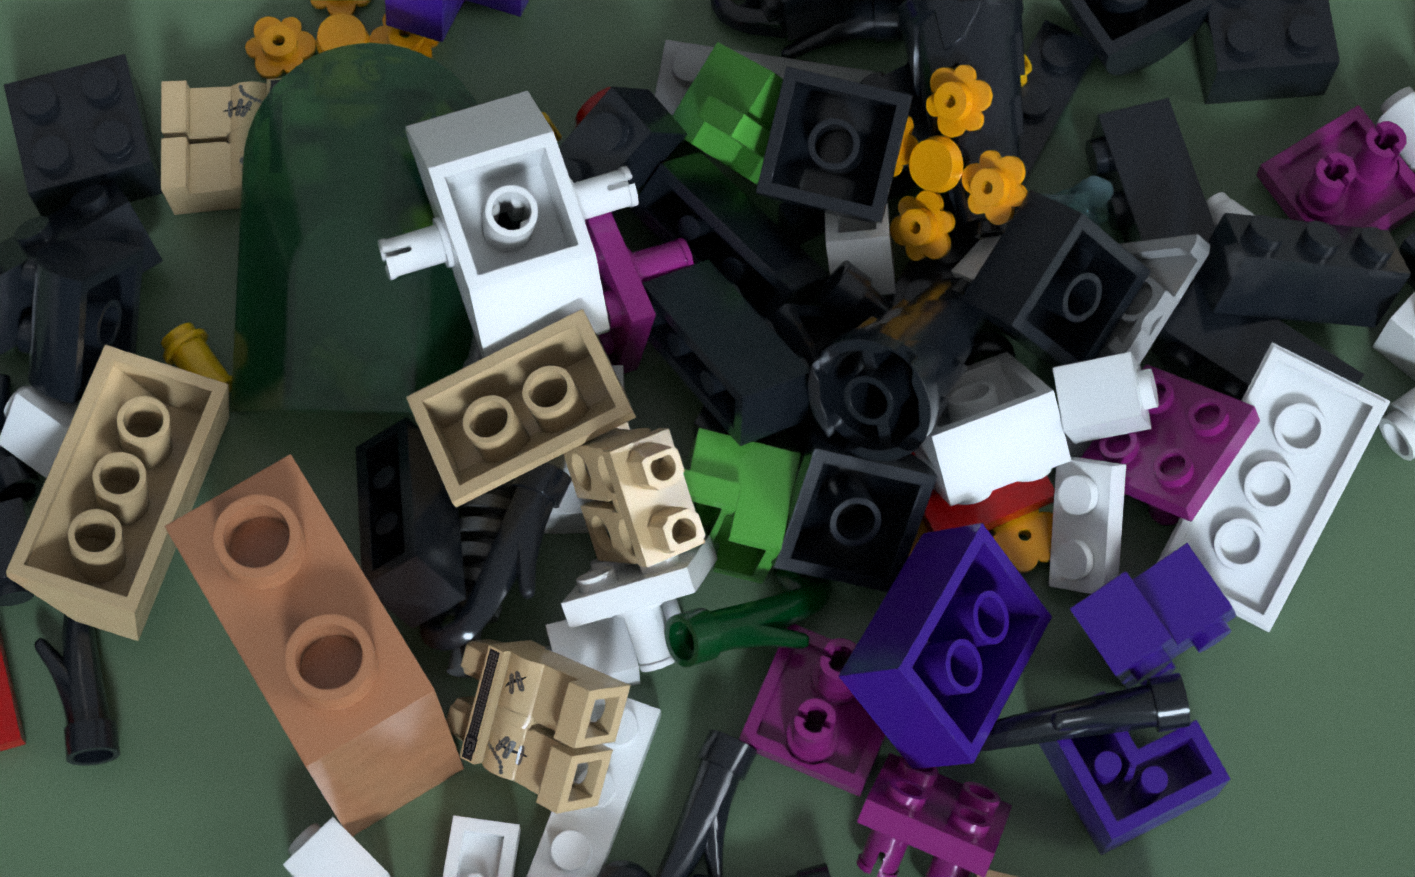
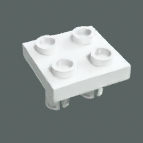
(641, 597)

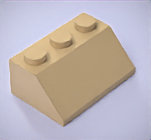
(520, 407)

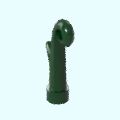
(704, 634)

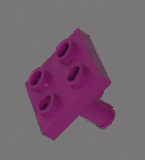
(1345, 175)
(624, 294)
(1185, 451)
(812, 718)
(933, 814)

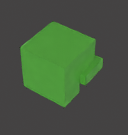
(731, 110)
(741, 500)

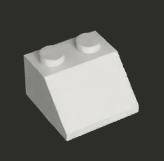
(994, 432)

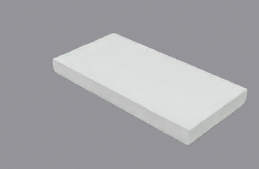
(1281, 483)

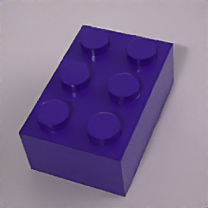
(946, 647)

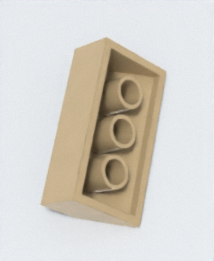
(117, 480)

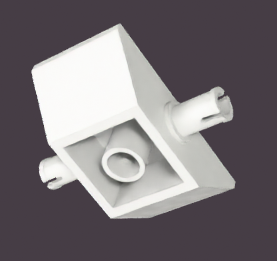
(496, 163)

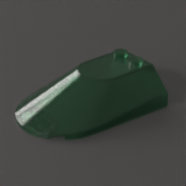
(318, 190)

